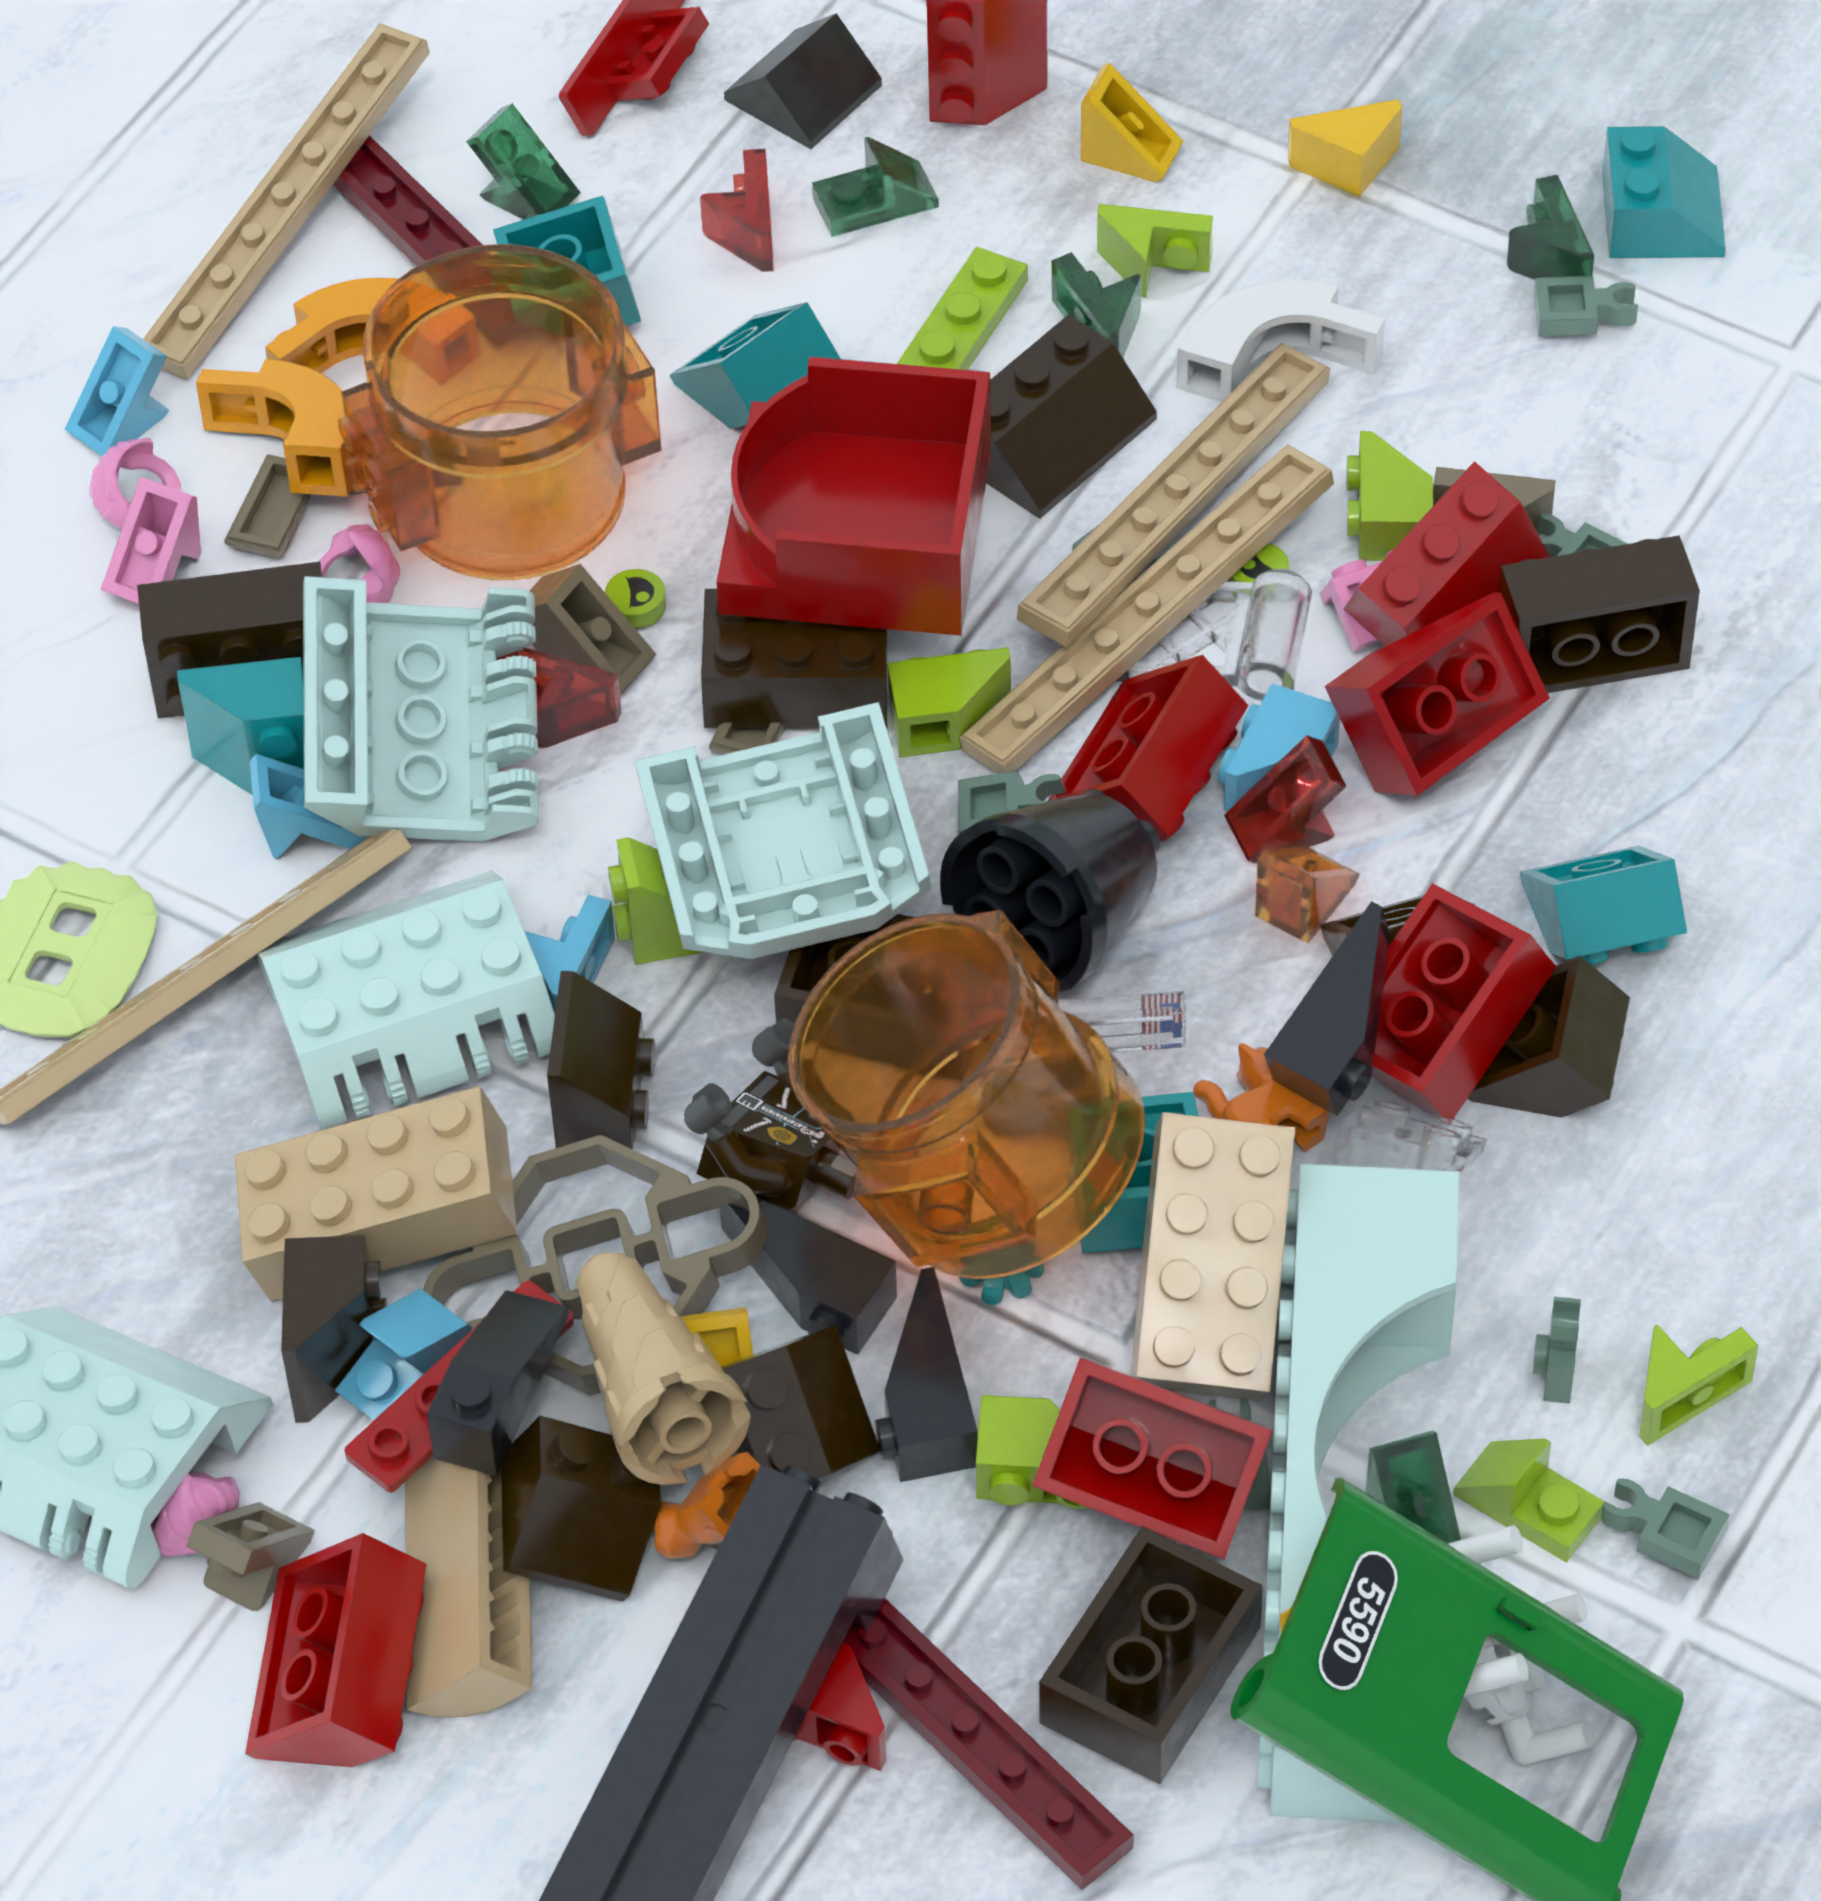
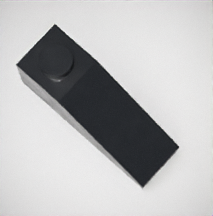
(1332, 1034)
(820, 1274)
(493, 1382)
(926, 1399)

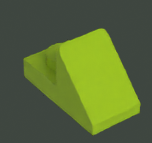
(1144, 238)
(1686, 1386)
(1518, 1489)

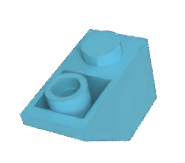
(1273, 732)

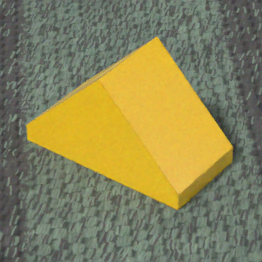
(1124, 130)
(1346, 144)

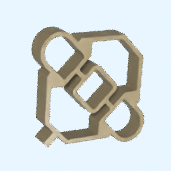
(668, 1200)

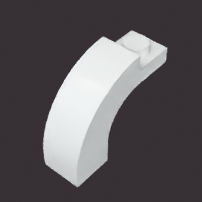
(1253, 321)

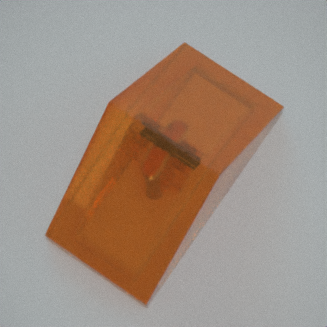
(1300, 889)

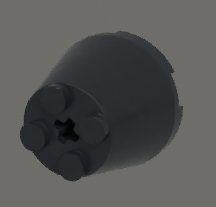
(1060, 874)

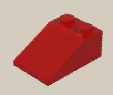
(1437, 696)

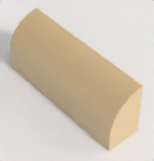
(474, 1616)

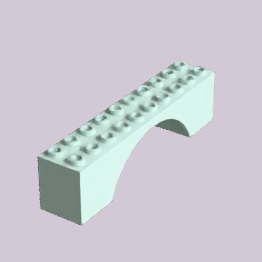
(1359, 1306)

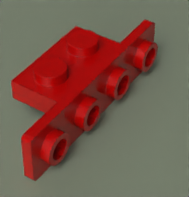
(631, 58)
(400, 1436)

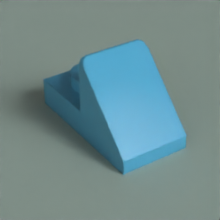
(117, 393)
(281, 810)
(581, 948)
(406, 1344)

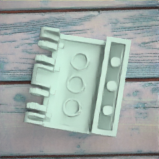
(419, 713)
(408, 986)
(103, 1434)

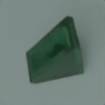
(1414, 1483)

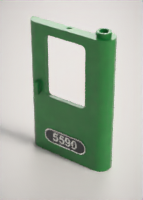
(1380, 1670)

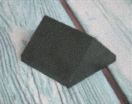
(807, 82)

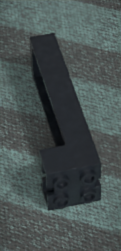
(730, 1693)

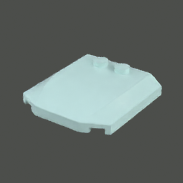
(785, 838)

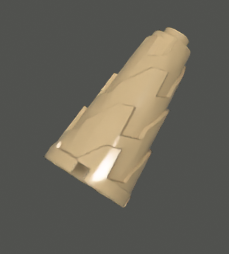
(657, 1379)

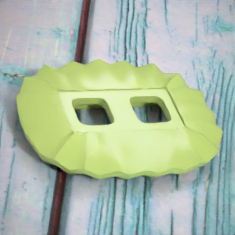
(102, 960)

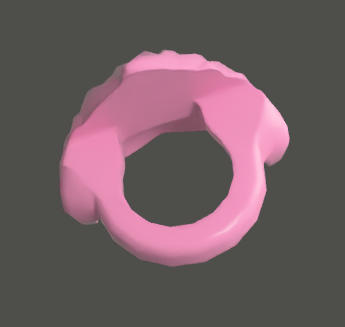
(128, 455)
(377, 553)
(194, 1500)

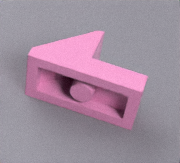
(154, 536)

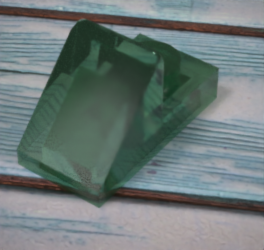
(523, 169)
(882, 191)
(1553, 239)
(1107, 310)

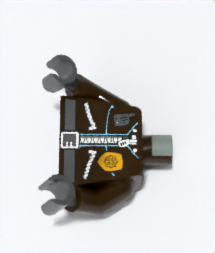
(768, 1134)

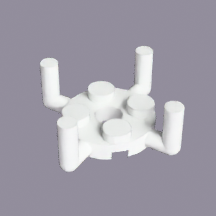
(1507, 1679)

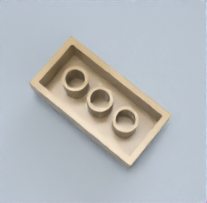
(403, 1178)
(1212, 1256)

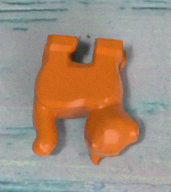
(1265, 1101)
(706, 1510)

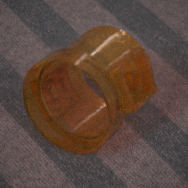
(484, 339)
(966, 1095)

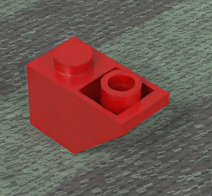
(845, 1716)

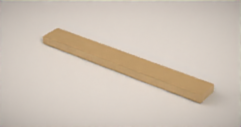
(285, 198)
(1172, 495)
(1146, 611)
(199, 973)

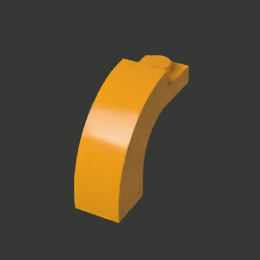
(329, 324)
(286, 404)

